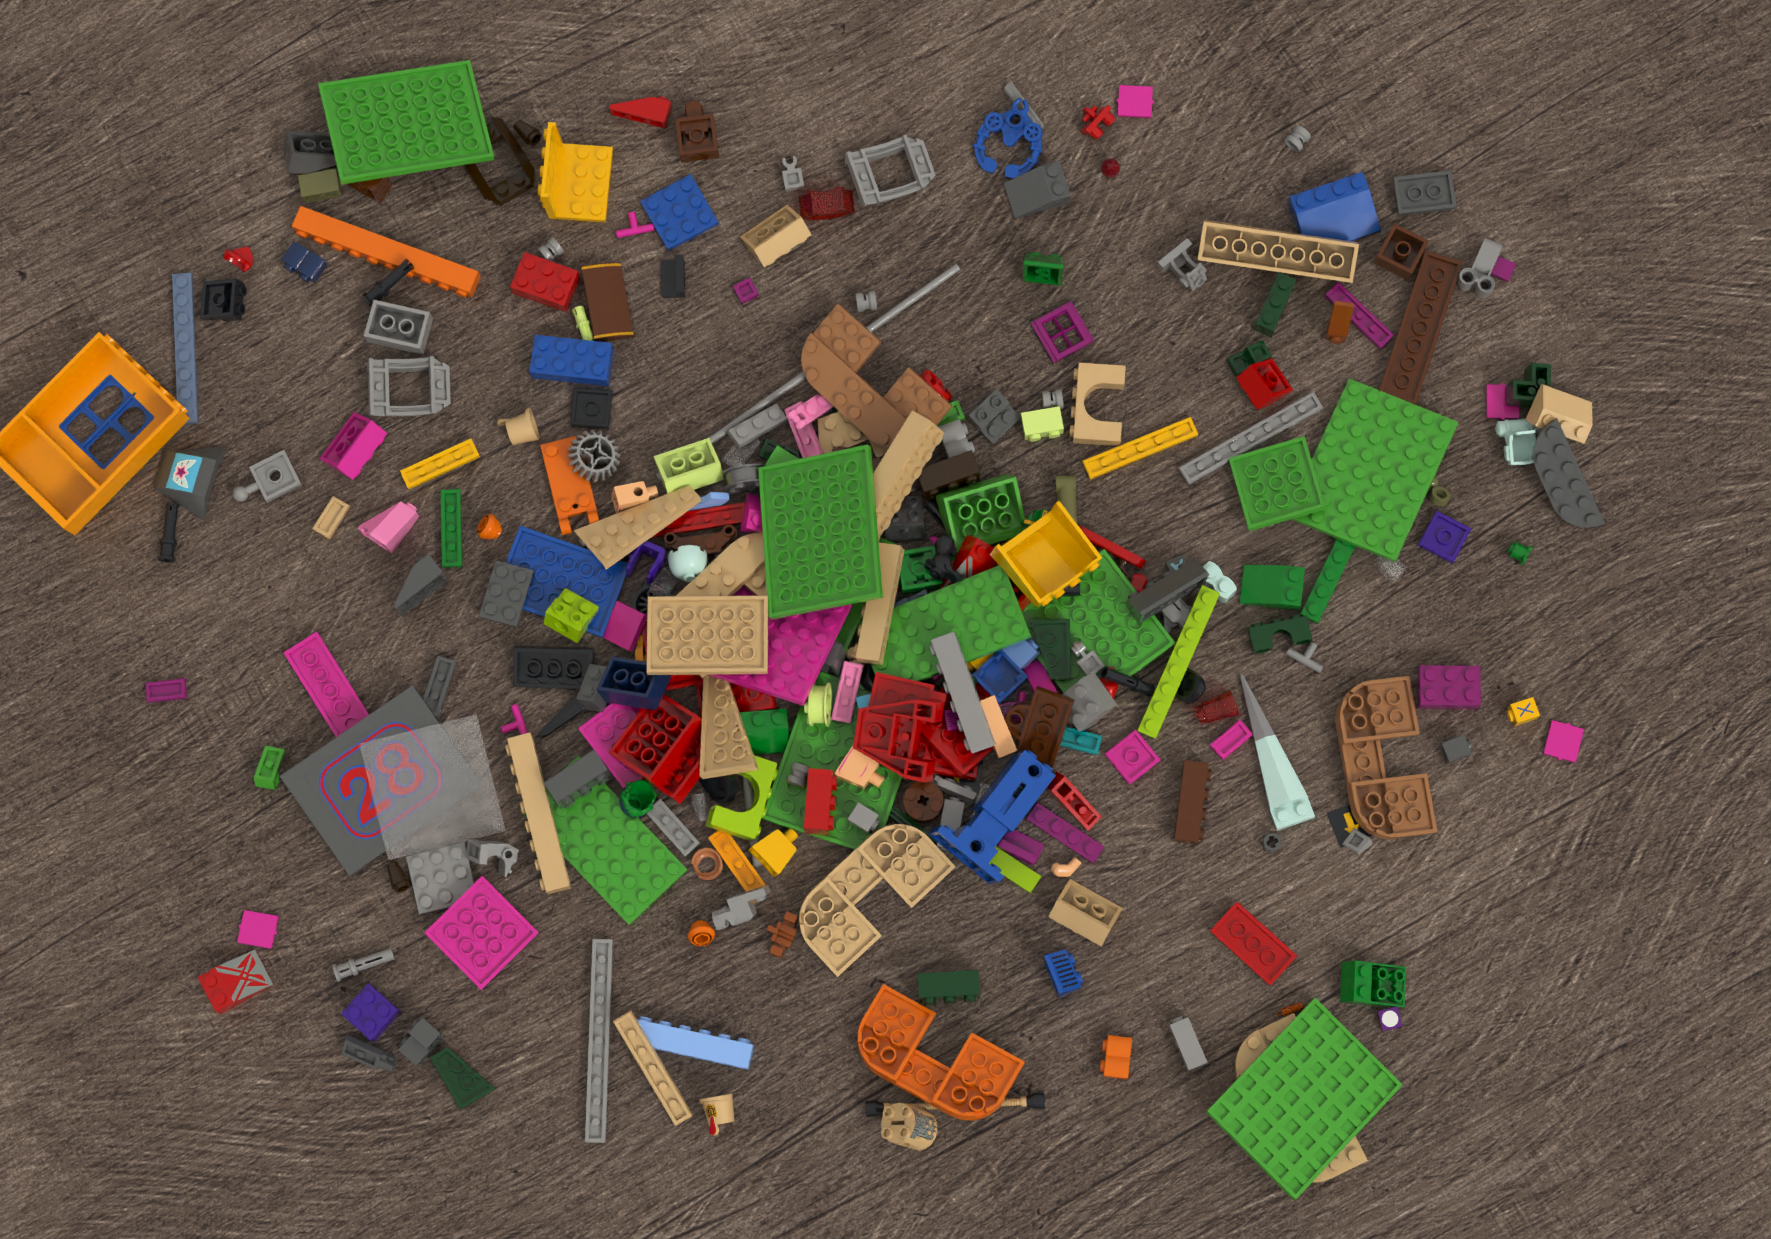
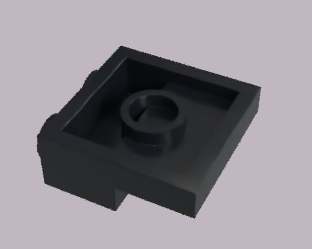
(223, 300)

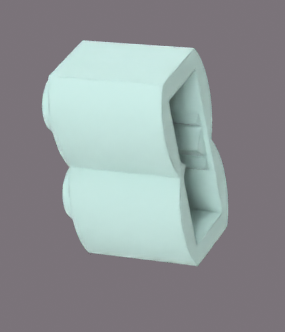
(1219, 582)

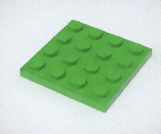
(1277, 483)

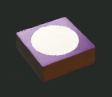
(1389, 1019)

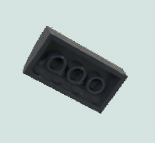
(551, 666)

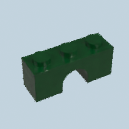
(1275, 304)
(1296, 628)

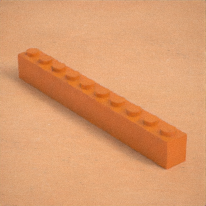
(385, 252)

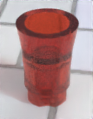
(1217, 708)

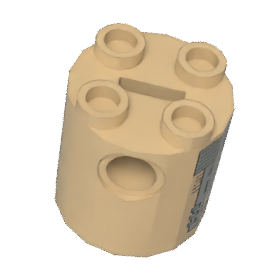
(908, 1126)

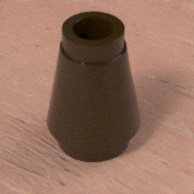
(527, 132)
(398, 878)

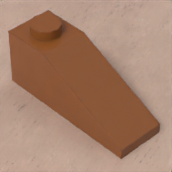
(1339, 322)

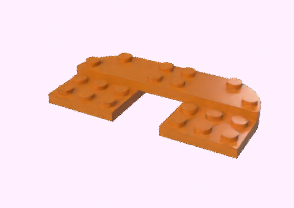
(966, 1091)

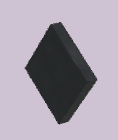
(591, 408)

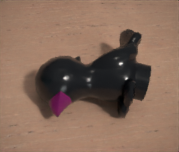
(941, 564)

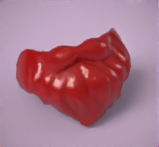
(240, 257)

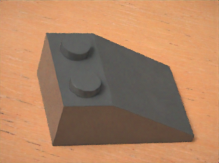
(307, 152)
(1038, 190)
(421, 582)

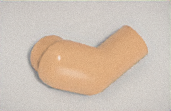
(1064, 870)

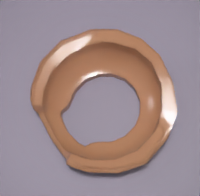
(703, 853)

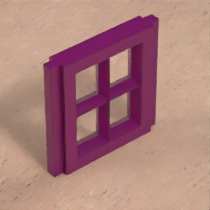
(1077, 323)

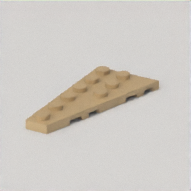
(625, 531)
(723, 734)

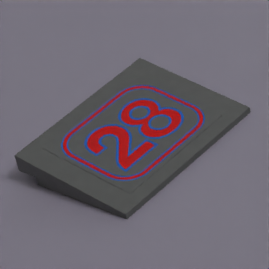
(335, 785)

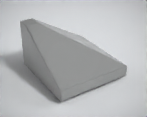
(1357, 841)

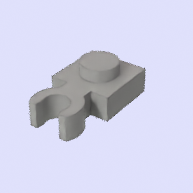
(792, 177)

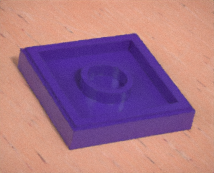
(1444, 537)

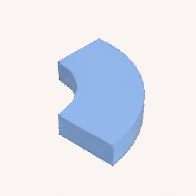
(712, 499)

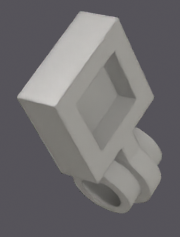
(1089, 663)

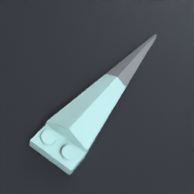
(1283, 789)

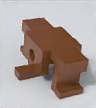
(783, 934)

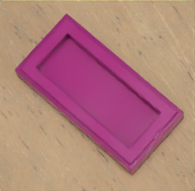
(1231, 740)

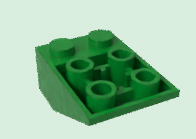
(1372, 984)

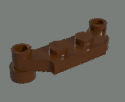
(712, 543)

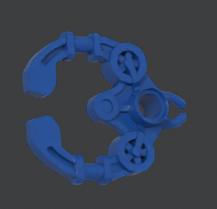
(1011, 134)

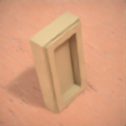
(331, 517)

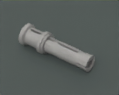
(386, 955)

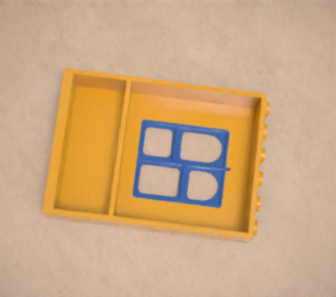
(59, 468)

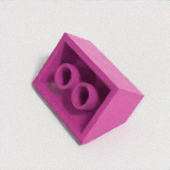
(353, 446)

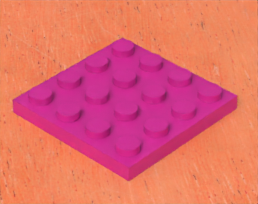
(604, 731)
(481, 932)

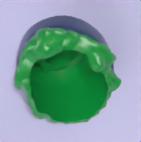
(637, 798)

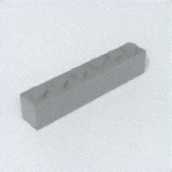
(963, 692)

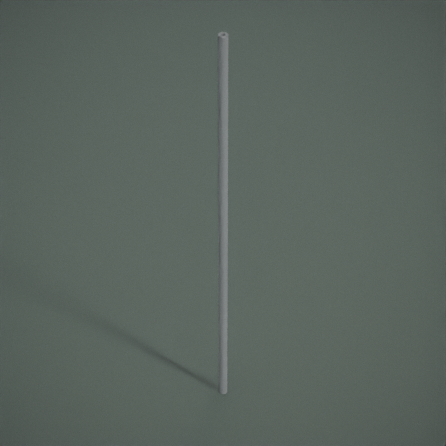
(800, 377)

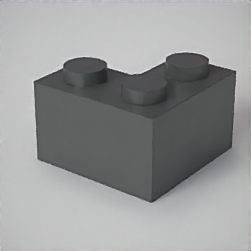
(422, 1042)

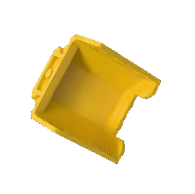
(1048, 556)

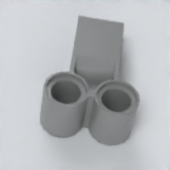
(1481, 269)

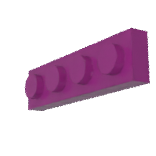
(1065, 833)

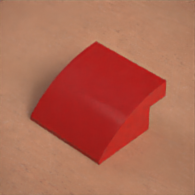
(663, 748)

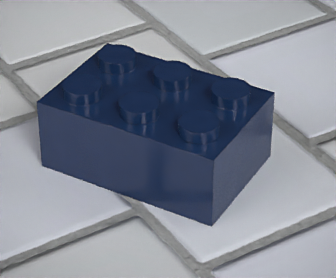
(628, 684)

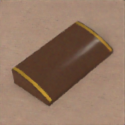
(607, 301)

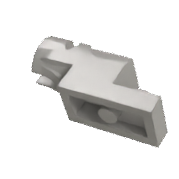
(739, 908)

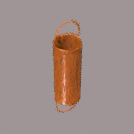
(1291, 1009)

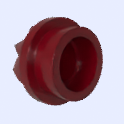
(1110, 168)

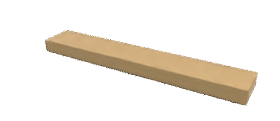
(653, 1067)

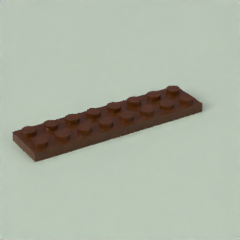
(1420, 326)

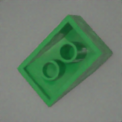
(1043, 269)
(1272, 586)

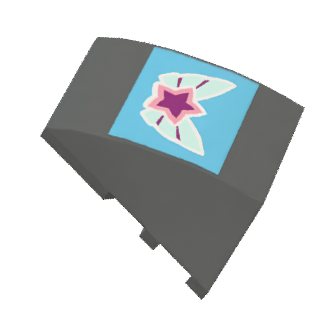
(189, 477)

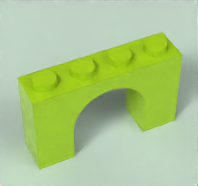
(746, 824)

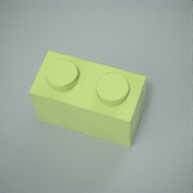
(1042, 423)

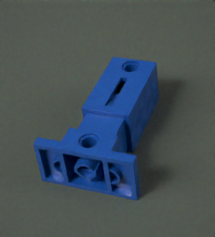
(996, 814)

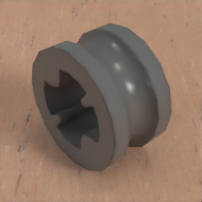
(1266, 839)

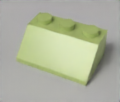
(689, 465)

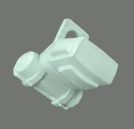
(1519, 439)

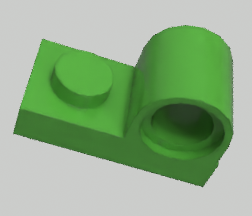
(268, 769)

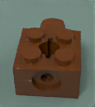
(696, 134)

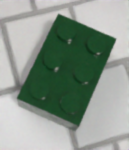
(948, 986)

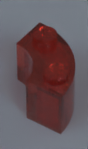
(826, 204)

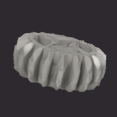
(578, 453)

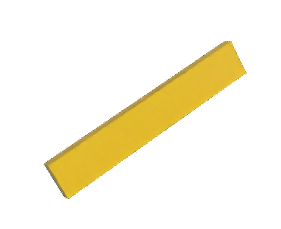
(1140, 448)

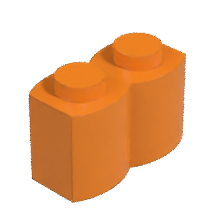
(1116, 1057)

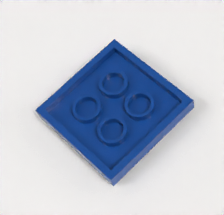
(679, 212)

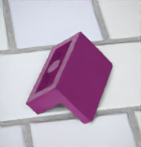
(1021, 847)

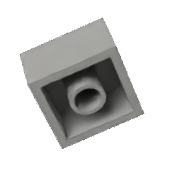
(1090, 702)

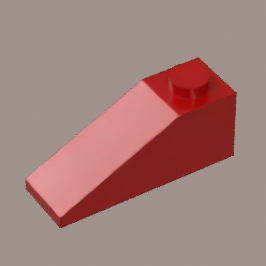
(647, 110)
(1073, 801)

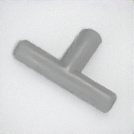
(1305, 658)

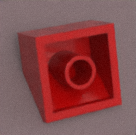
(1264, 383)

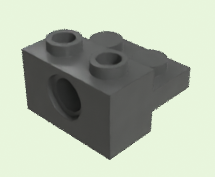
(993, 407)

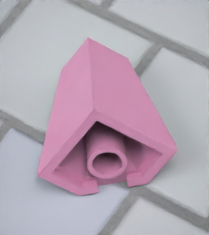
(390, 526)

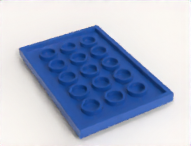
(566, 566)

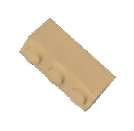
(776, 235)
(1571, 411)
(1085, 912)

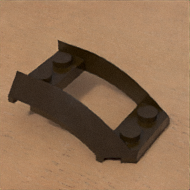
(516, 183)

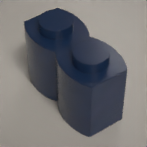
(303, 262)

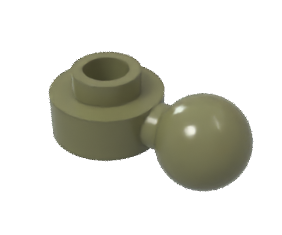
(1438, 495)

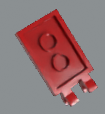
(894, 689)

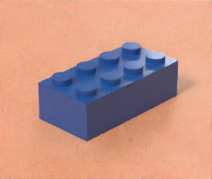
(571, 360)

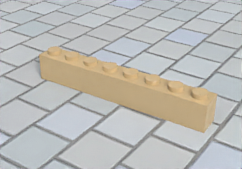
(539, 813)

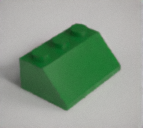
(766, 730)

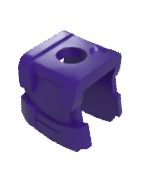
(651, 550)

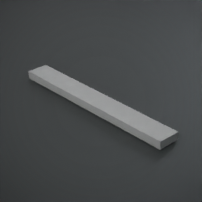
(1250, 438)

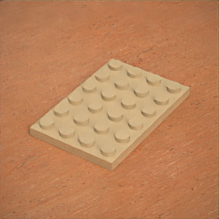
(707, 635)

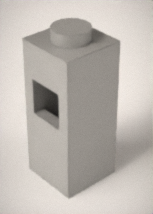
(952, 815)
(1187, 1043)

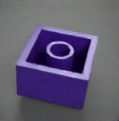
(371, 1012)

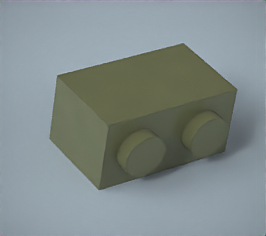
(320, 185)

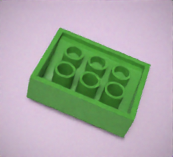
(983, 510)

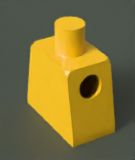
(775, 850)

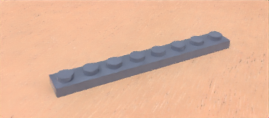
(185, 344)

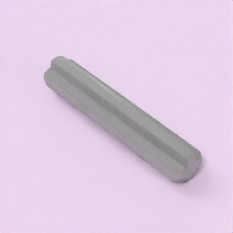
(1014, 94)

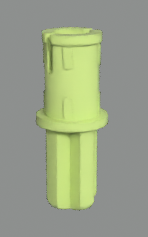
(583, 323)

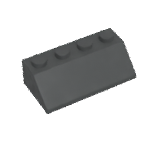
(1167, 590)

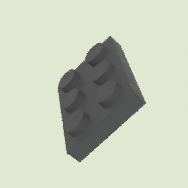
(1424, 193)
(506, 594)

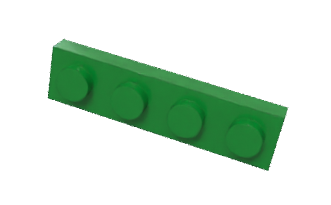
(451, 528)

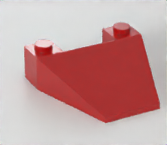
(893, 735)

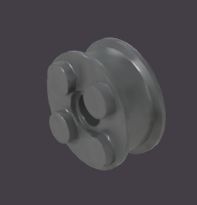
(742, 478)

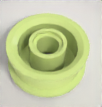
(819, 705)

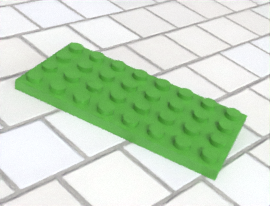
(978, 609)
(615, 852)

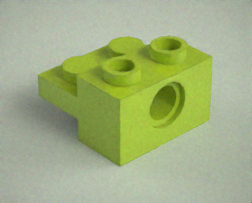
(570, 615)

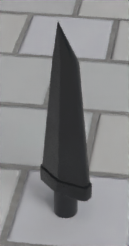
(567, 713)

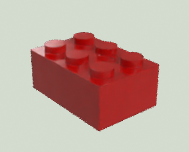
(545, 282)
(820, 802)

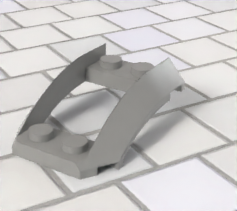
(863, 177)
(378, 385)

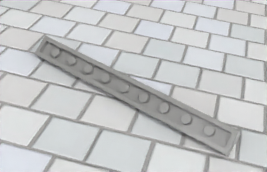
(599, 1041)

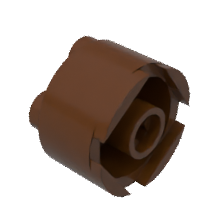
(918, 812)

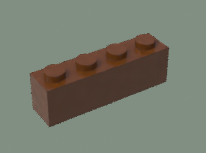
(1191, 801)

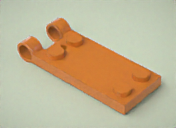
(566, 485)

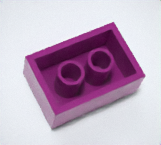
(1448, 687)

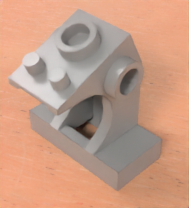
(1176, 259)
(480, 850)

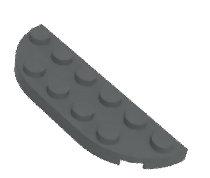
(1563, 478)

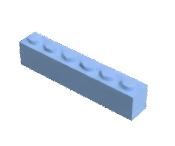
(698, 1045)

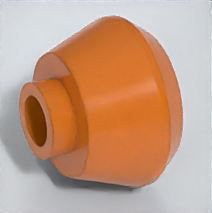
(489, 527)
(701, 933)

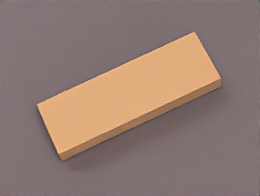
(998, 726)

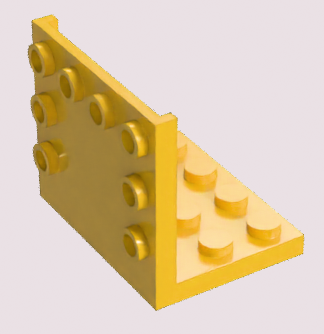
(574, 179)

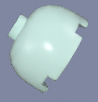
(687, 562)

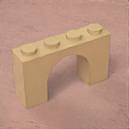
(1085, 428)

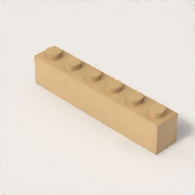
(878, 612)

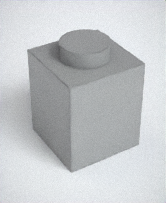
(864, 818)

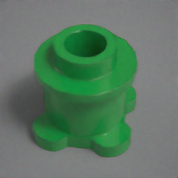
(1519, 551)

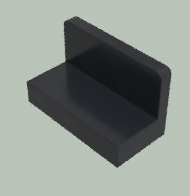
(673, 277)

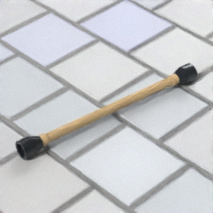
(1035, 1101)

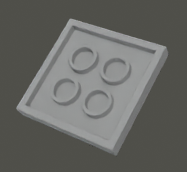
(440, 877)

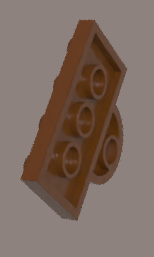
(1041, 724)

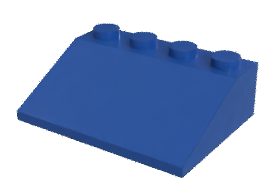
(1336, 210)

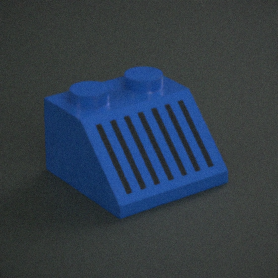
(1062, 972)

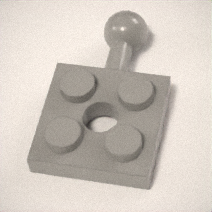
(262, 472)

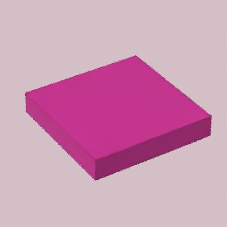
(625, 626)
(1132, 757)

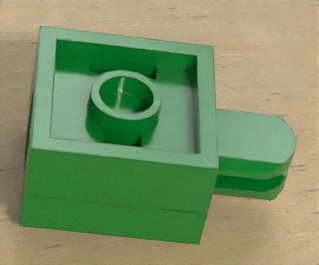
(913, 575)

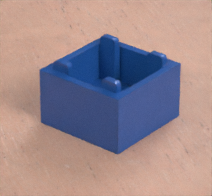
(1000, 677)

